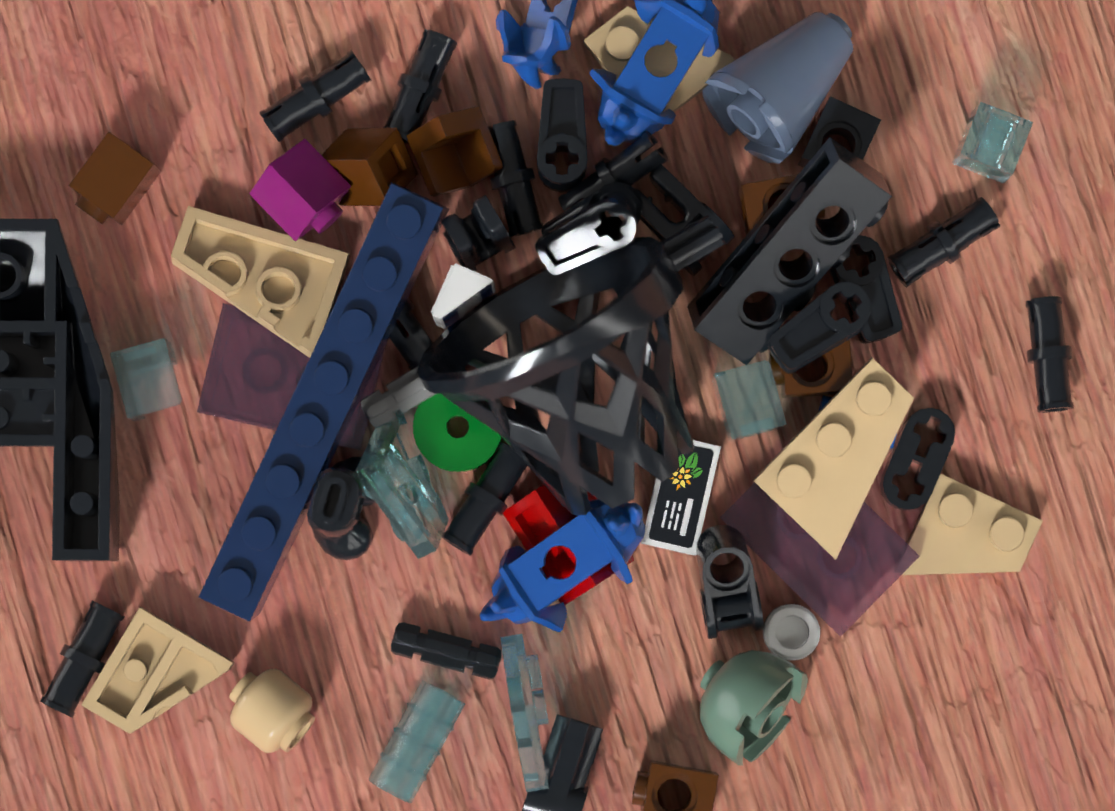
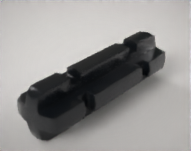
(446, 650)

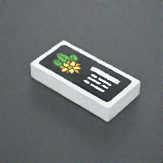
(681, 501)

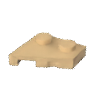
(618, 39)
(969, 533)
(152, 672)

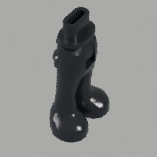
(337, 511)

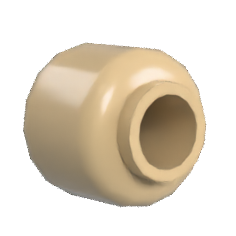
(271, 710)

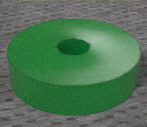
(447, 451)

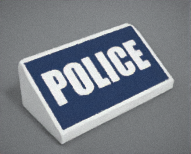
(460, 294)

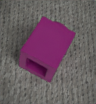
(301, 191)

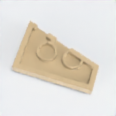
(263, 273)
(837, 455)

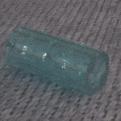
(416, 741)

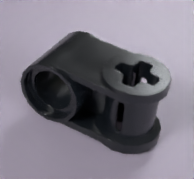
(728, 590)

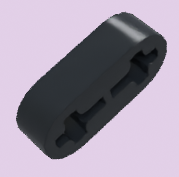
(930, 464)

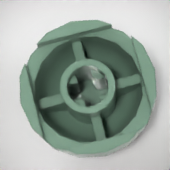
(747, 702)

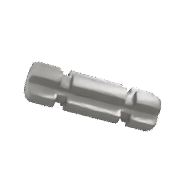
(401, 395)

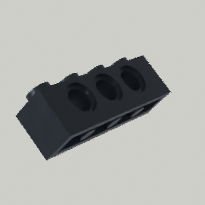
(791, 223)

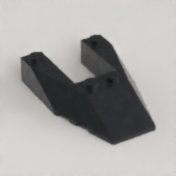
(58, 387)

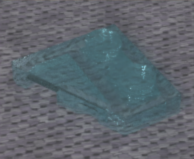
(402, 489)
(527, 709)

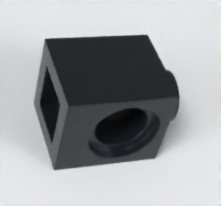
(842, 120)

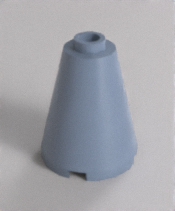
(780, 85)

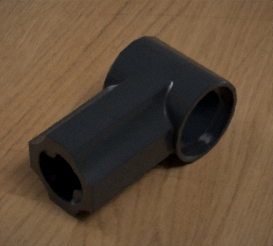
(567, 765)

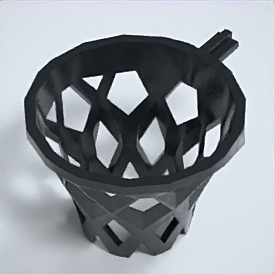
(566, 452)

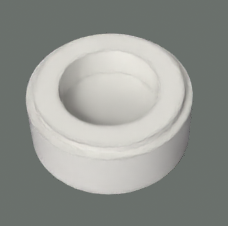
(791, 632)

